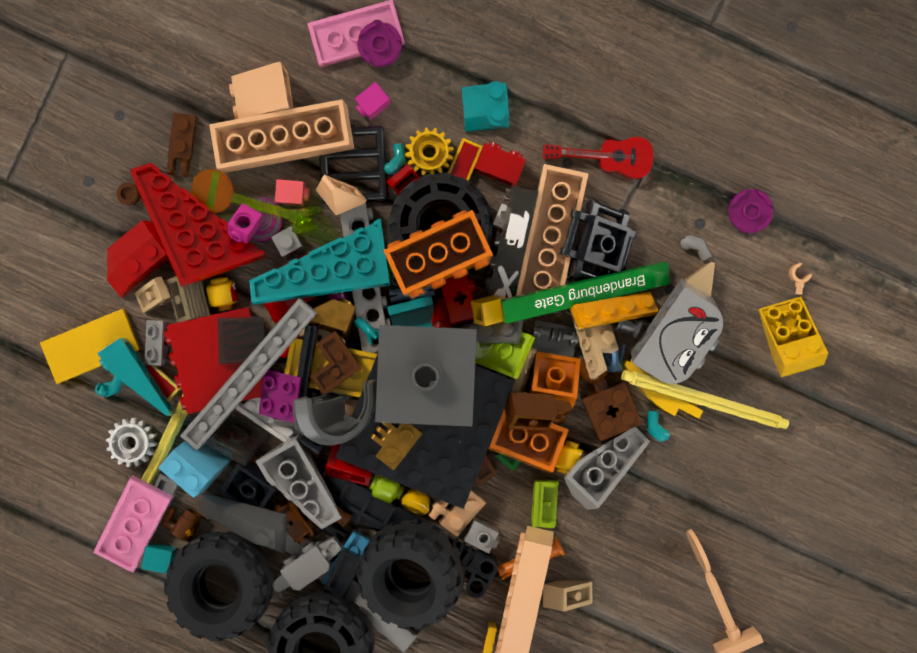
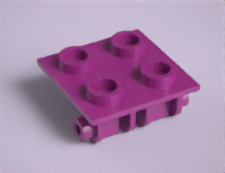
(279, 394)

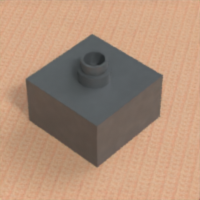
(425, 375)

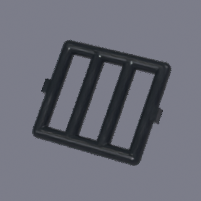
(378, 152)

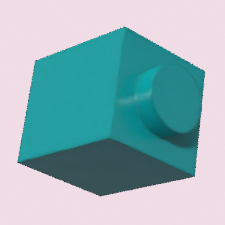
(158, 557)

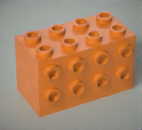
(438, 254)

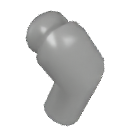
(697, 244)

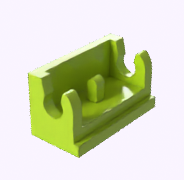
(544, 503)

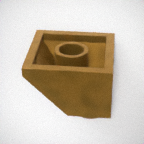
(335, 316)

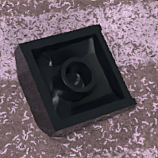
(248, 486)

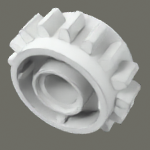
(119, 442)

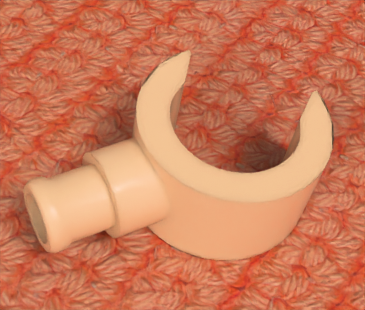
(799, 283)

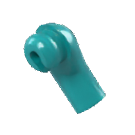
(109, 388)
(655, 429)

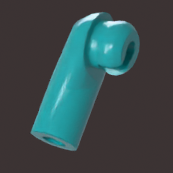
(398, 161)

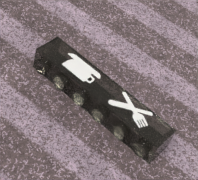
(512, 240)

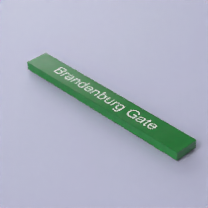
(584, 291)

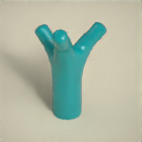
(367, 329)

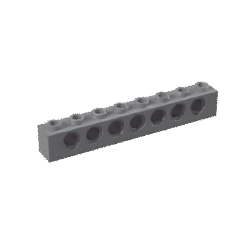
(362, 305)

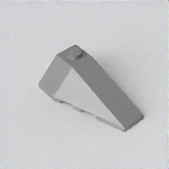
(601, 470)

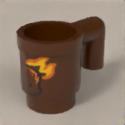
(185, 525)

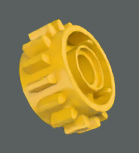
(426, 140)

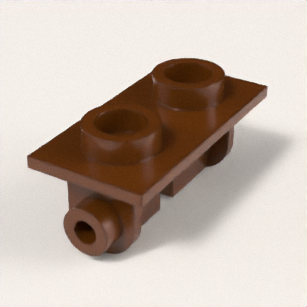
(300, 525)

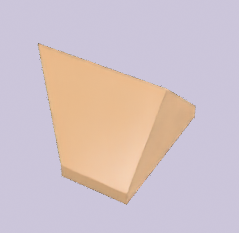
(339, 195)

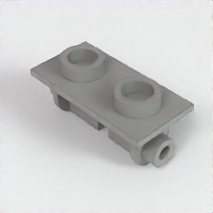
(155, 349)

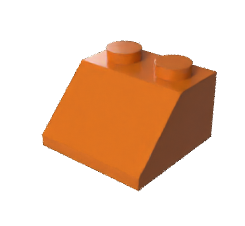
(556, 376)

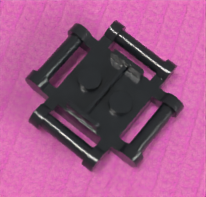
(600, 241)

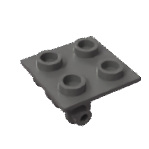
(554, 339)

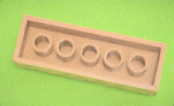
(282, 136)
(558, 194)
(525, 591)

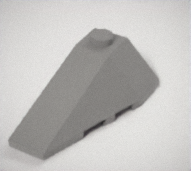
(298, 478)

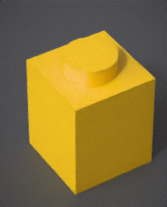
(487, 310)

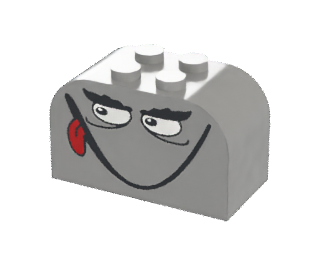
(679, 335)

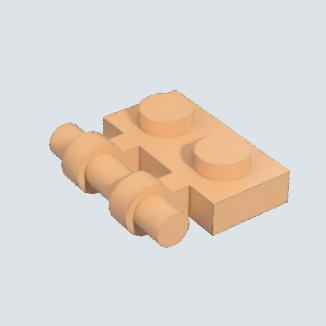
(456, 518)

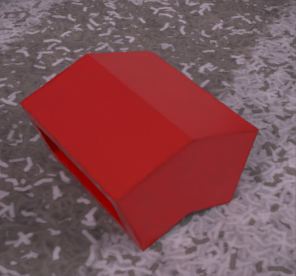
(398, 177)

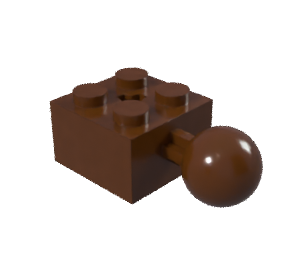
(597, 405)

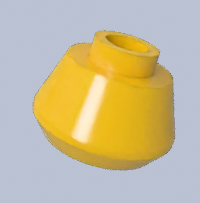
(416, 502)

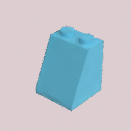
(194, 469)

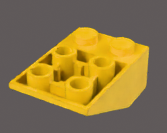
(792, 337)

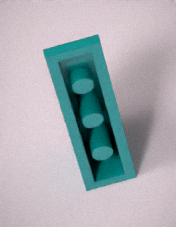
(128, 367)

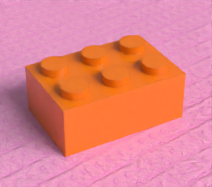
(529, 446)

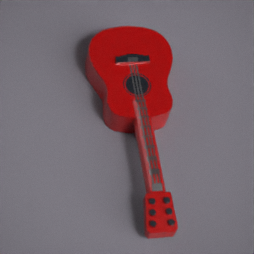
(629, 157)

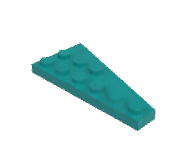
(333, 268)

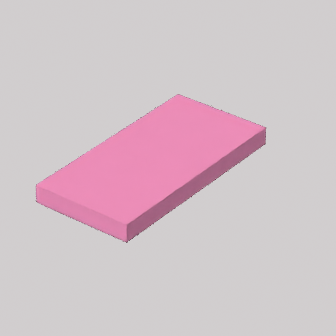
(337, 36)
(132, 523)

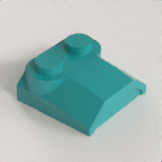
(485, 107)

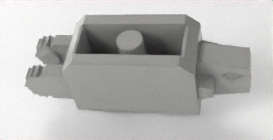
(308, 565)

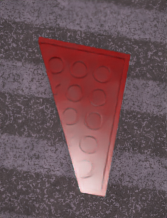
(188, 230)

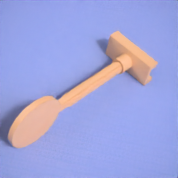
(736, 640)

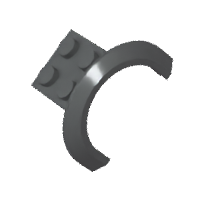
(325, 418)

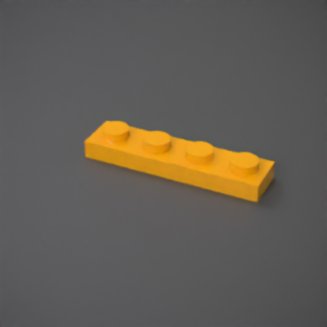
(614, 310)

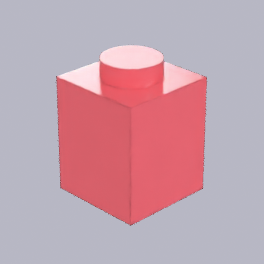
(291, 193)

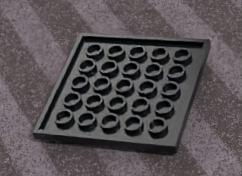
(445, 456)

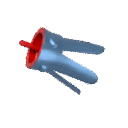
(615, 363)

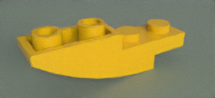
(664, 402)

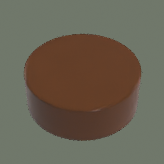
(128, 194)

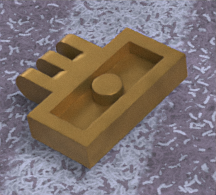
(395, 442)

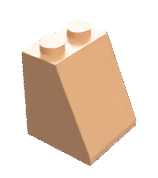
(261, 91)

